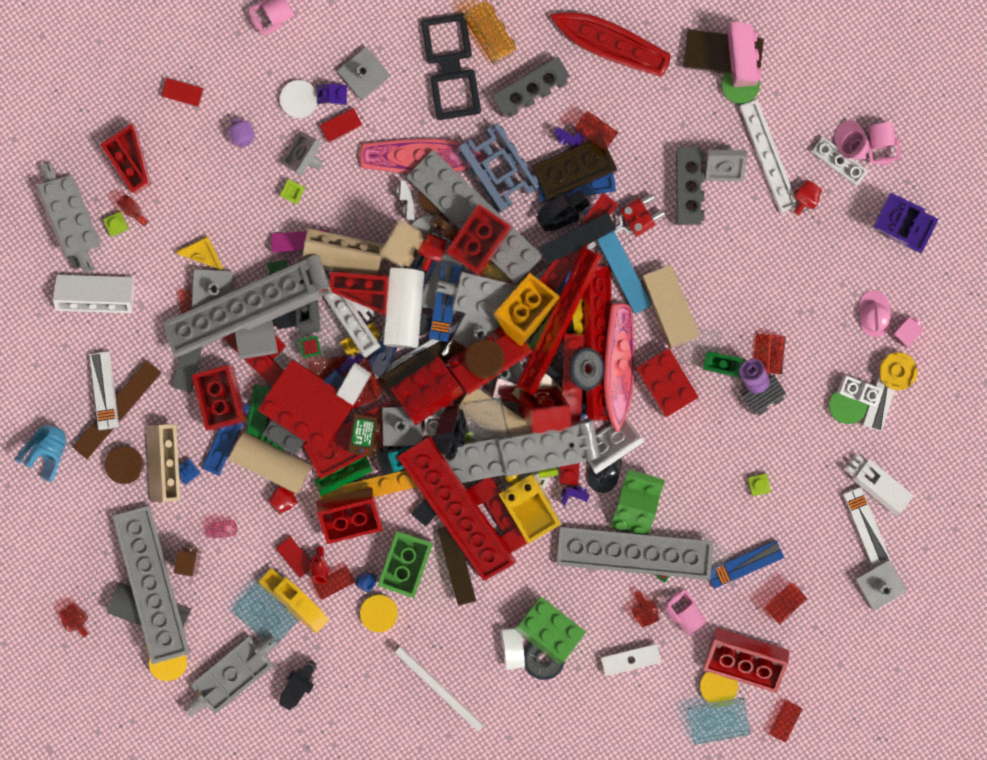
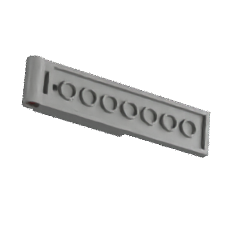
(248, 306)
(525, 452)

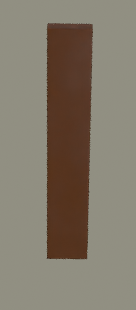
(124, 401)

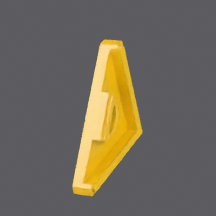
(202, 252)

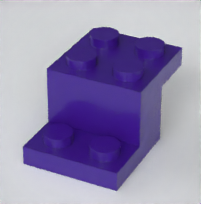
(905, 223)

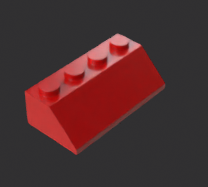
(512, 354)
(746, 660)

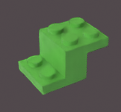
(637, 502)

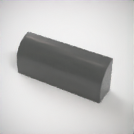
(124, 606)

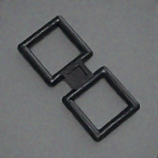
(450, 66)

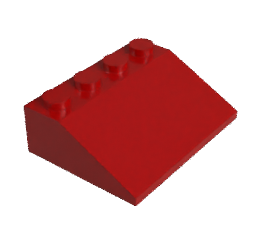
(306, 406)

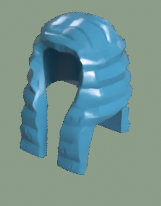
(50, 444)

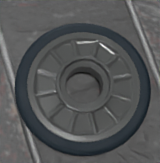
(596, 365)
(539, 670)

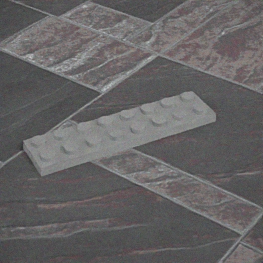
(459, 200)
(635, 553)
(151, 585)

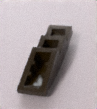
(414, 364)
(457, 568)

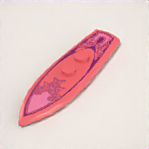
(406, 154)
(619, 364)

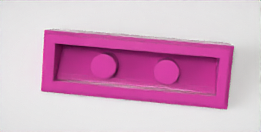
(289, 241)

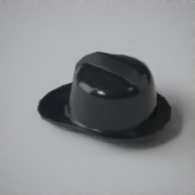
(605, 479)

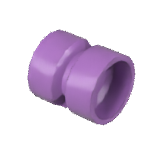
(754, 376)

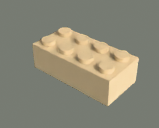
(402, 245)

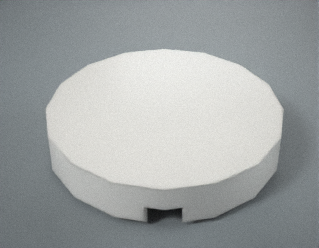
(298, 99)

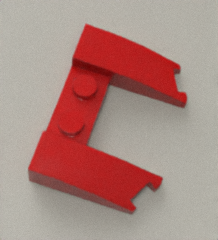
(488, 492)

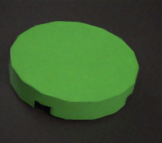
(738, 95)
(846, 409)

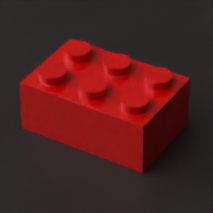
(479, 239)
(667, 382)
(427, 391)
(219, 398)
(545, 410)
(349, 515)

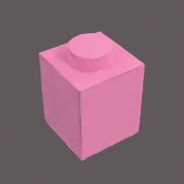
(908, 331)

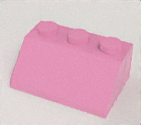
(743, 54)

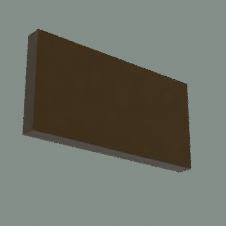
(711, 51)
(573, 169)

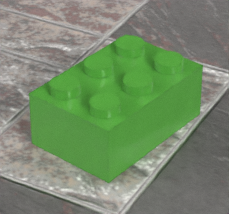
(405, 563)
(550, 630)

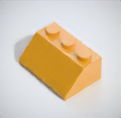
(526, 309)

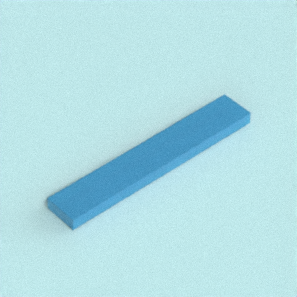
(623, 271)

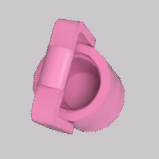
(277, 11)
(883, 136)
(689, 617)

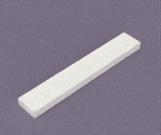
(768, 156)
(439, 688)

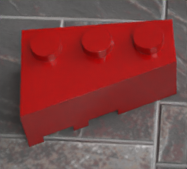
(128, 158)
(362, 289)

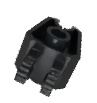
(562, 211)
(451, 431)
(298, 684)

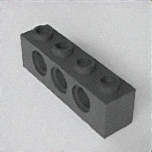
(554, 68)
(695, 156)

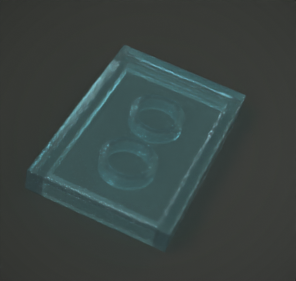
(264, 613)
(718, 721)

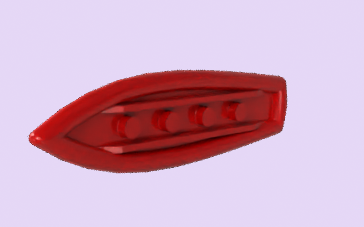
(612, 42)

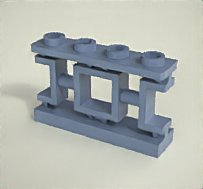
(484, 175)

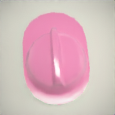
(851, 140)
(874, 313)

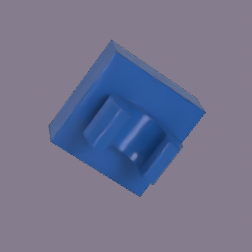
(188, 471)

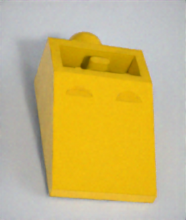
(531, 508)

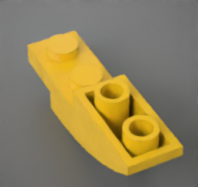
(294, 599)

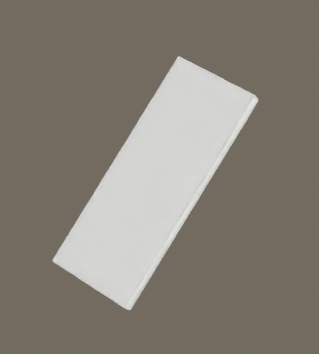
(94, 294)
(404, 308)

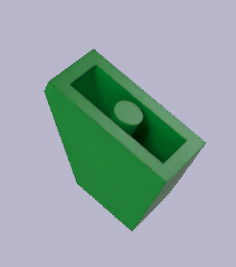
(723, 364)

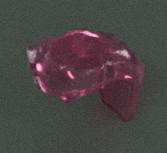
(221, 529)

